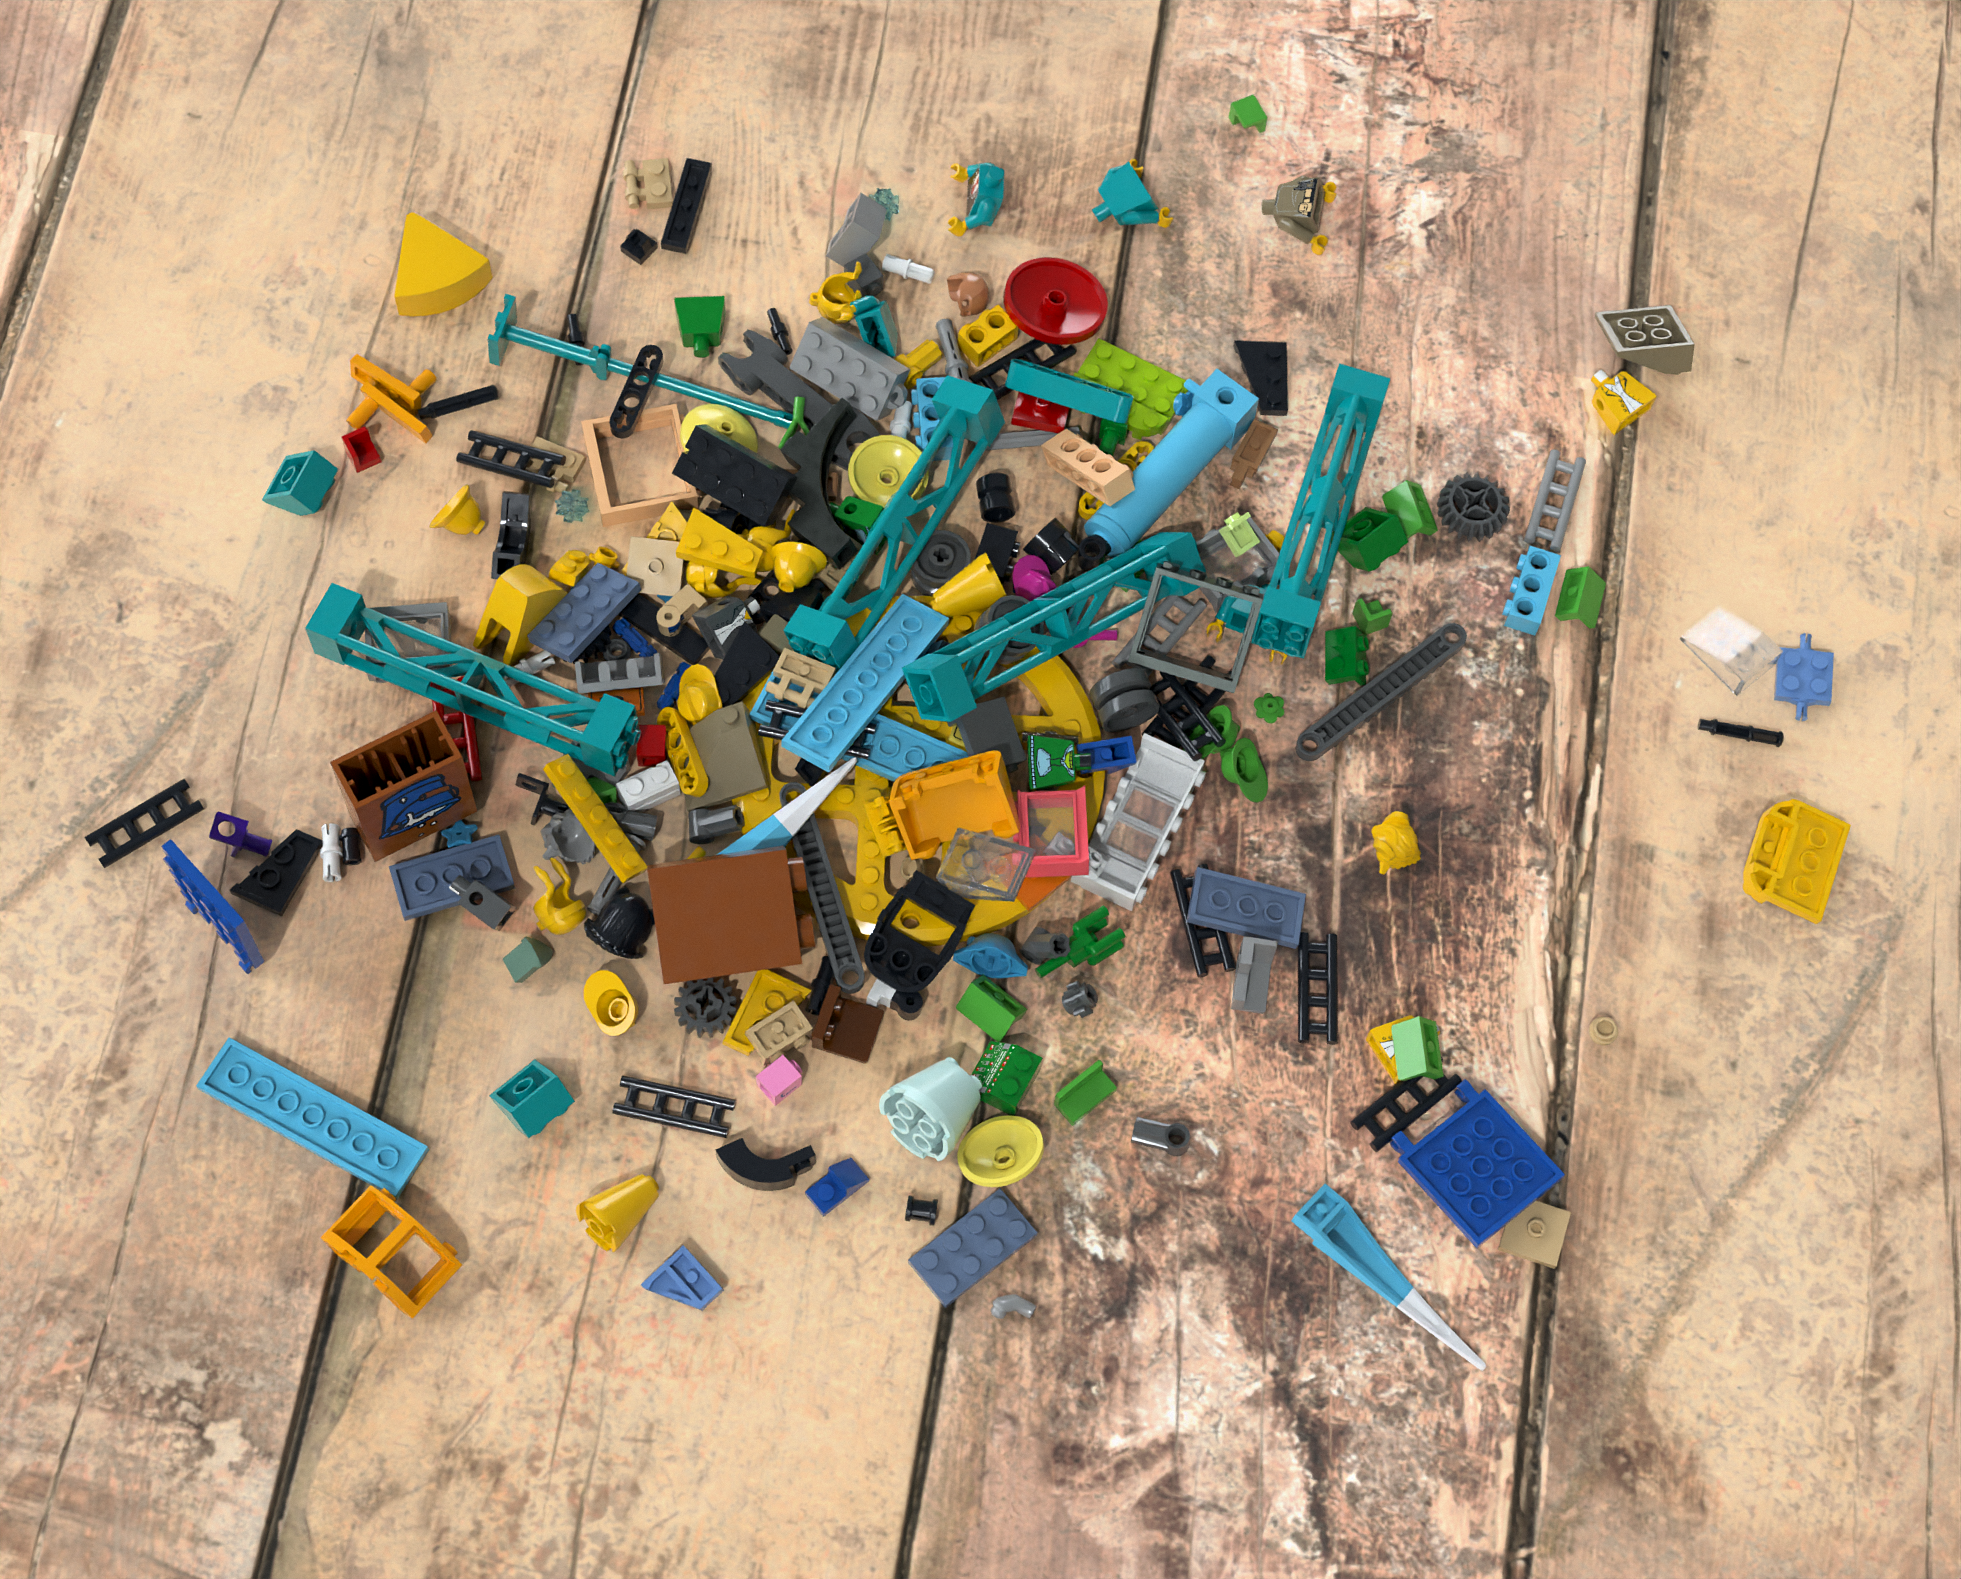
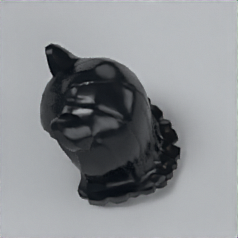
(622, 925)

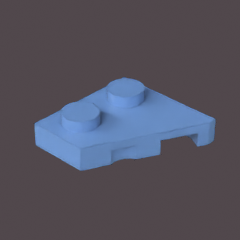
(684, 1281)

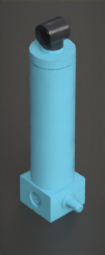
(1217, 419)

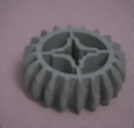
(1476, 520)

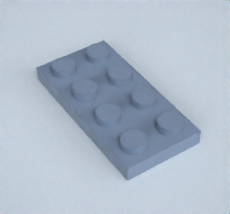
(584, 612)
(425, 881)
(1246, 907)
(972, 1248)

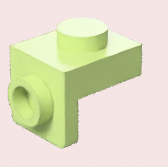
(1239, 534)

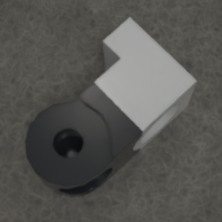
(906, 1004)

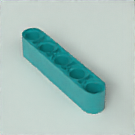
(1069, 391)

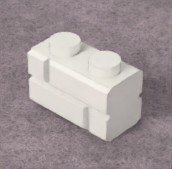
(648, 788)

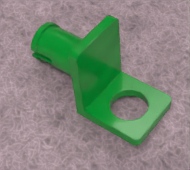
(1111, 435)

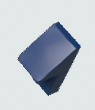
(1109, 754)
(839, 1184)

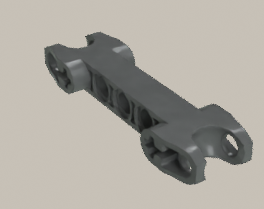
(766, 372)

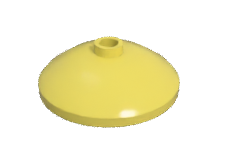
(720, 418)
(883, 458)
(1000, 1151)

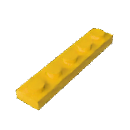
(595, 818)

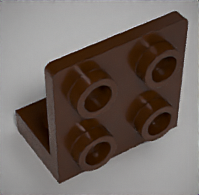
(846, 1027)

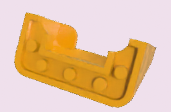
(951, 795)

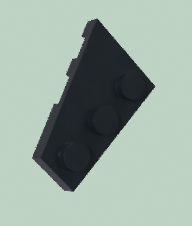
(1267, 374)
(744, 666)
(281, 874)

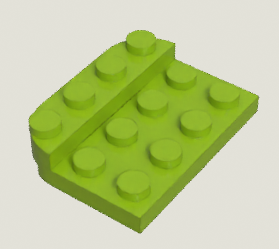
(1149, 384)

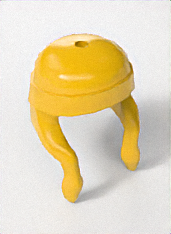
(834, 293)
(765, 539)
(703, 580)
(556, 909)

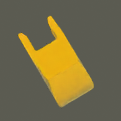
(436, 270)
(519, 604)

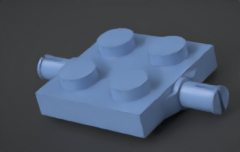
(1804, 677)

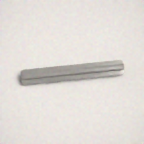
(1024, 438)

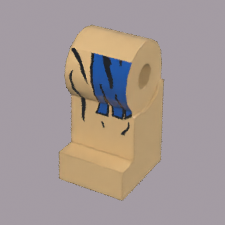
(679, 610)

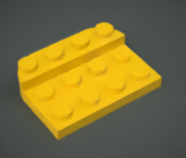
(1795, 858)

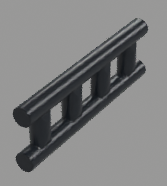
(1027, 351)
(518, 471)
(1207, 703)
(780, 709)
(1197, 716)
(139, 839)
(1193, 936)
(1329, 1001)
(662, 1093)
(1403, 1119)

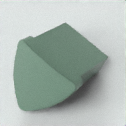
(527, 958)

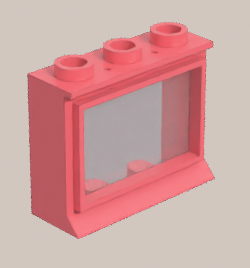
(1057, 830)

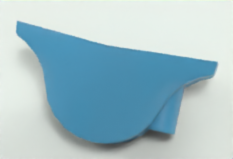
(991, 956)

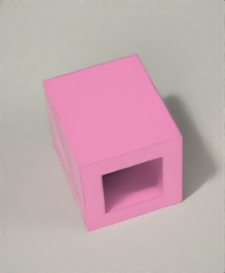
(779, 1079)

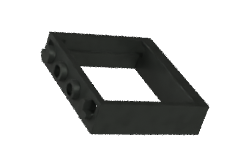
(1184, 669)

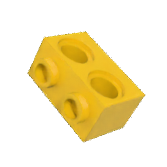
(991, 339)

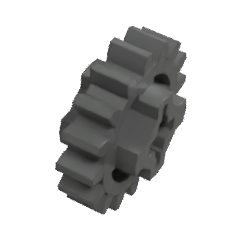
(716, 1009)

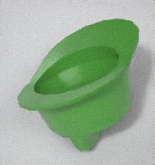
(1222, 720)
(1244, 768)

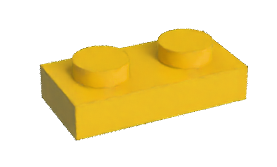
(571, 567)

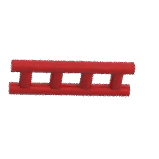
(469, 741)

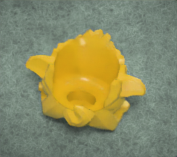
(1395, 842)

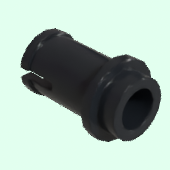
(351, 846)

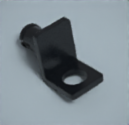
(545, 805)

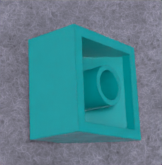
(301, 483)
(532, 1098)

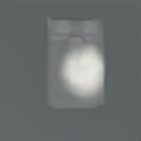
(1732, 649)
(984, 866)

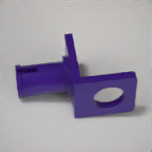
(241, 838)

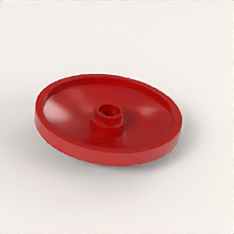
(1055, 301)

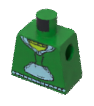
(856, 518)
(1053, 762)

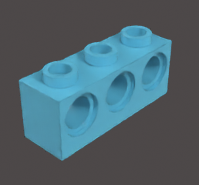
(926, 410)
(1531, 602)

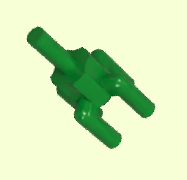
(1085, 944)

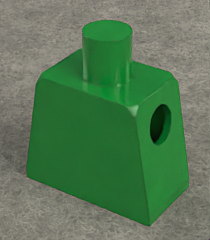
(700, 322)

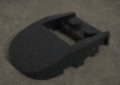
(899, 959)

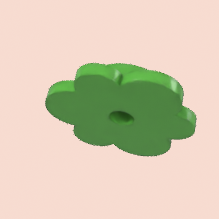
(1269, 714)

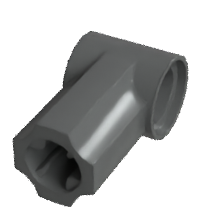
(633, 822)
(707, 824)
(1044, 945)
(1157, 1136)

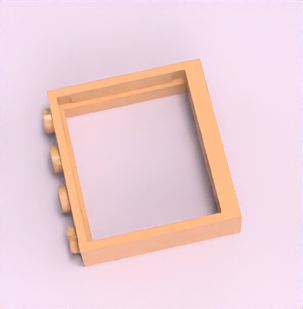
(649, 419)

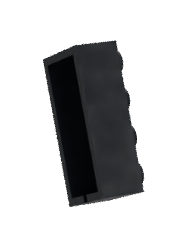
(734, 475)

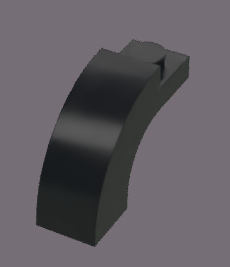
(513, 533)
(760, 1172)

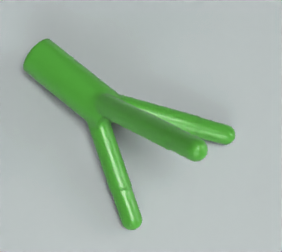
(798, 414)

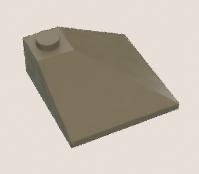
(1649, 338)
(729, 755)

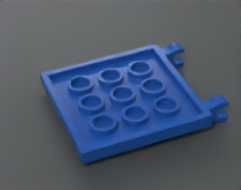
(212, 907)
(1478, 1166)

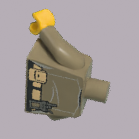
(1300, 207)

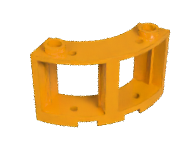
(359, 1219)

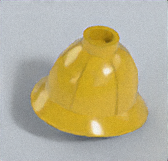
(460, 514)
(796, 564)

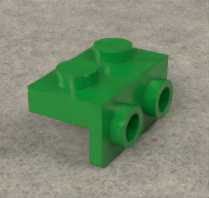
(1346, 656)

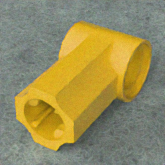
(919, 361)

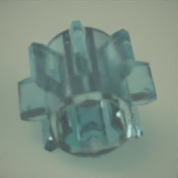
(887, 200)
(572, 506)

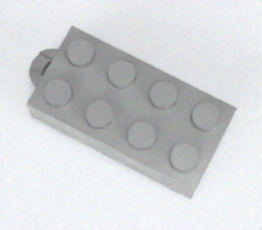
(850, 369)

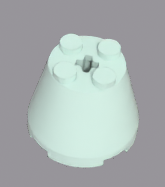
(932, 1108)

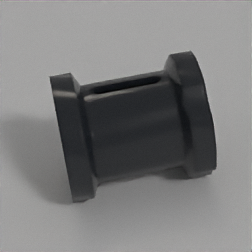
(921, 1210)

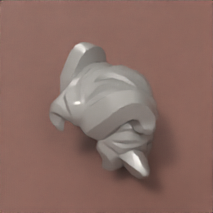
(567, 839)

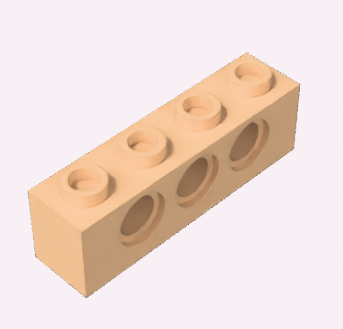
(1088, 467)

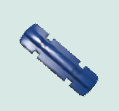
(634, 638)
(671, 691)

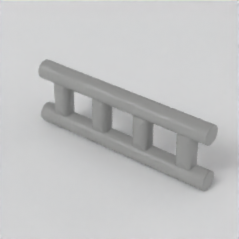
(1541, 508)
(1158, 617)

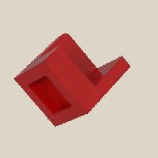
(360, 449)
(651, 745)

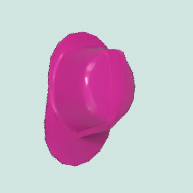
(1032, 578)

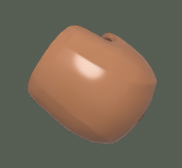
(969, 288)

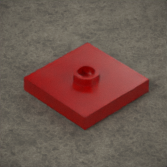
(1039, 414)

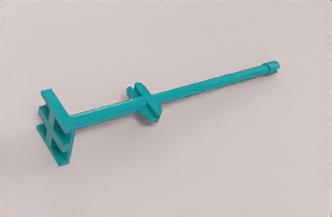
(601, 362)

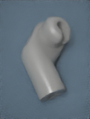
(1012, 1303)

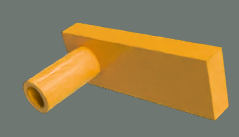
(404, 395)
(376, 399)

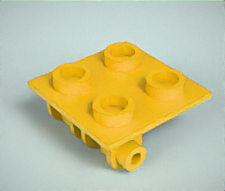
(884, 826)

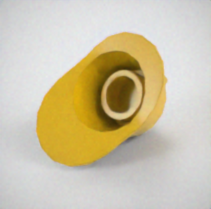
(698, 694)
(610, 1002)

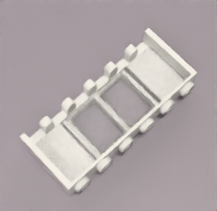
(1141, 820)

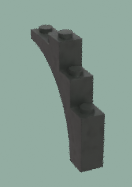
(812, 459)

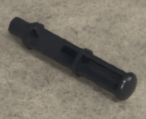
(459, 402)
(1741, 732)

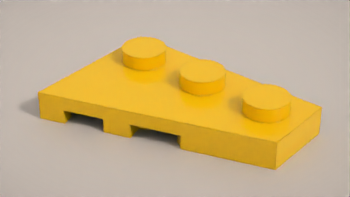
(764, 997)

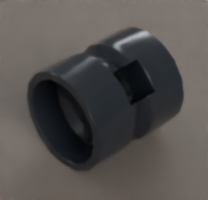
(994, 497)

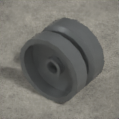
(939, 561)
(1014, 650)
(1124, 700)

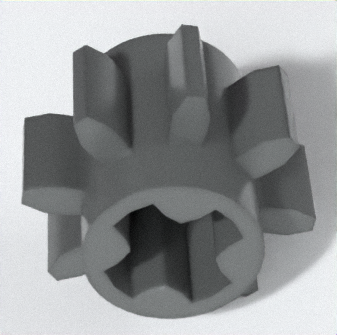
(1079, 999)

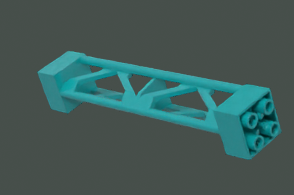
(964, 413)
(1289, 612)
(947, 692)
(610, 723)

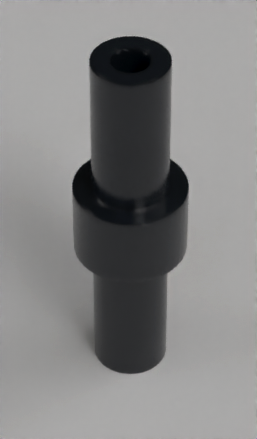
(779, 331)
(575, 336)

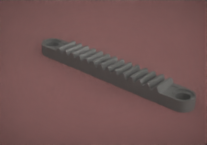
(1381, 692)
(826, 899)

